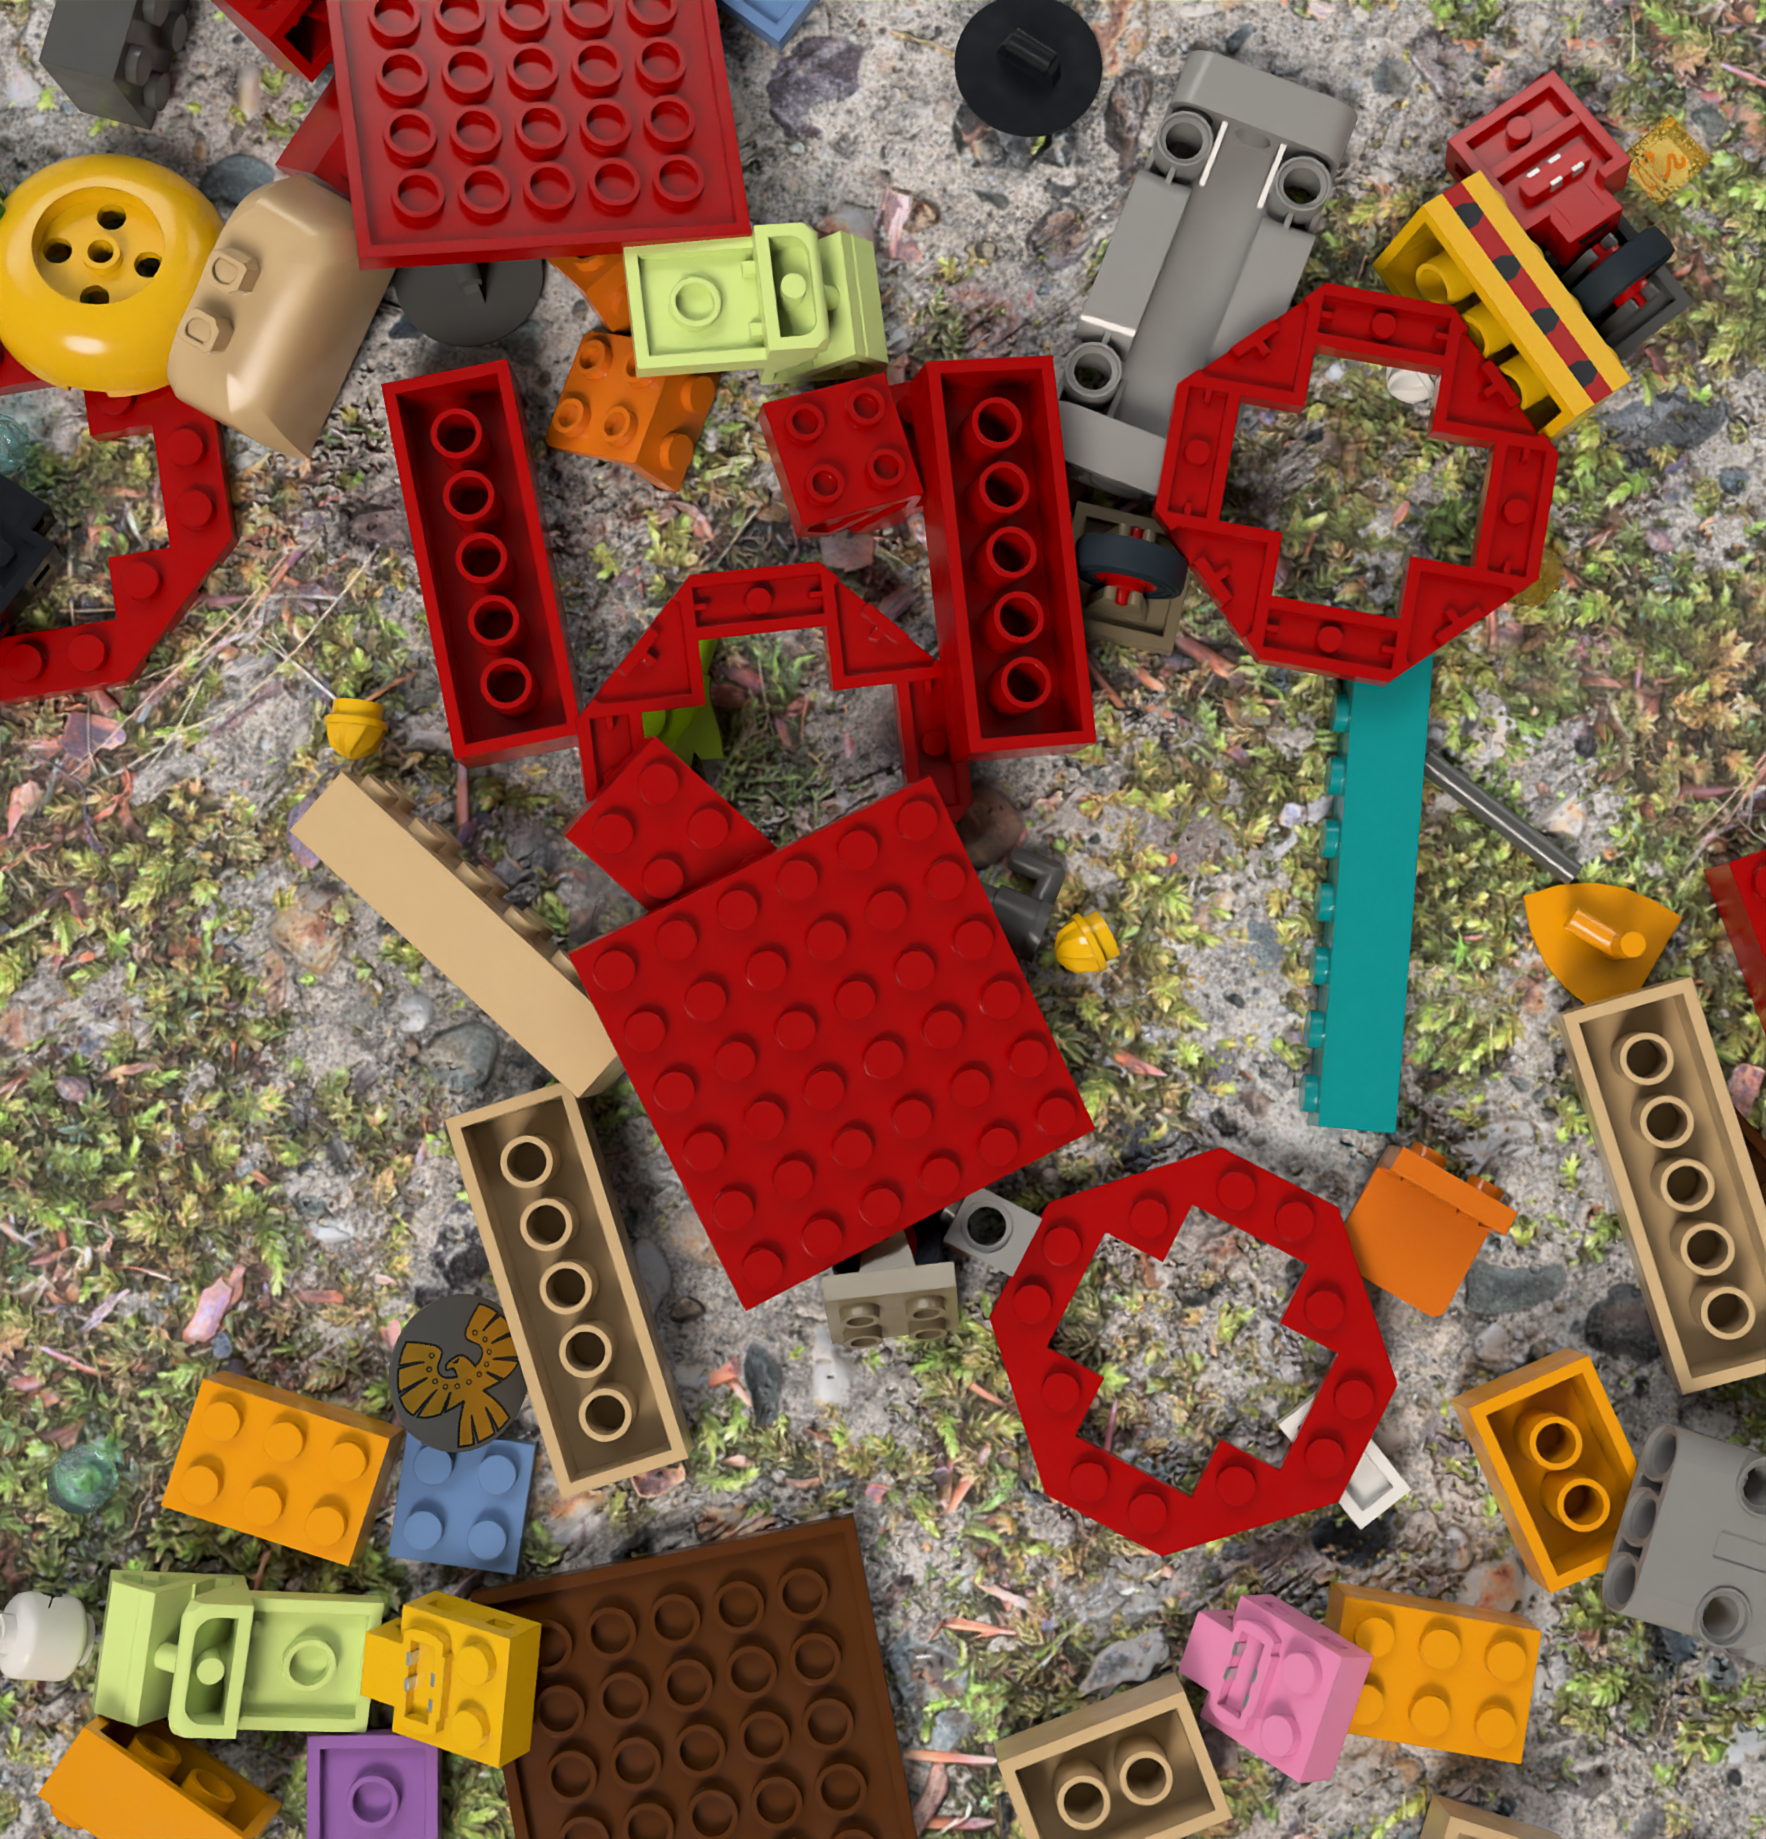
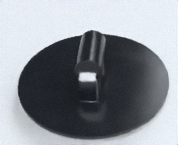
(1028, 66)

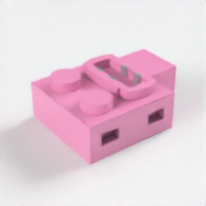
(1277, 1683)

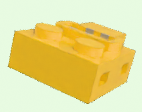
(456, 1676)

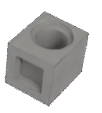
(1009, 1247)

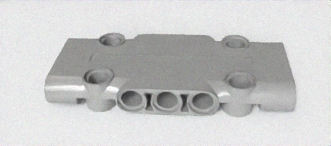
(1196, 259)
(1694, 1541)

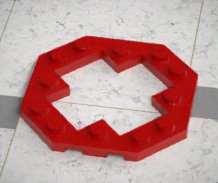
(1468, 407)
(150, 586)
(859, 647)
(1234, 1486)

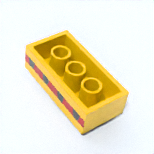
(1479, 259)

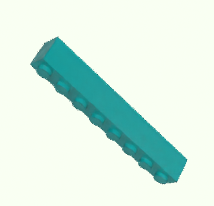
(1366, 903)

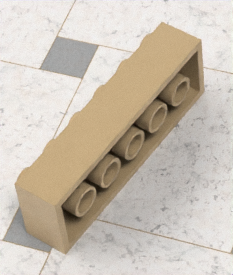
(462, 924)
(1676, 1176)
(570, 1288)

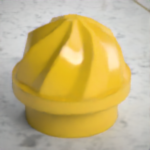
(355, 727)
(1085, 944)

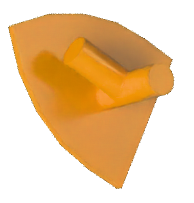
(1598, 936)

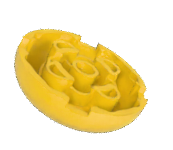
(65, 214)

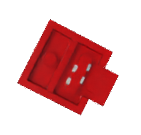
(1548, 165)

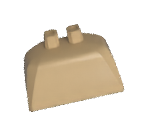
(277, 316)

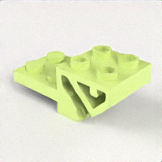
(758, 303)
(231, 1655)

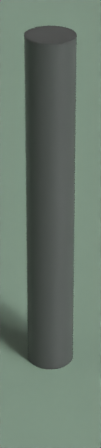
(1500, 818)

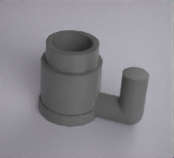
(1024, 915)

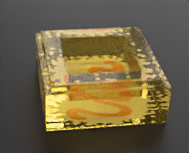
(1666, 160)

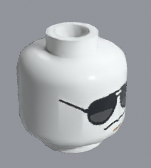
(44, 1636)

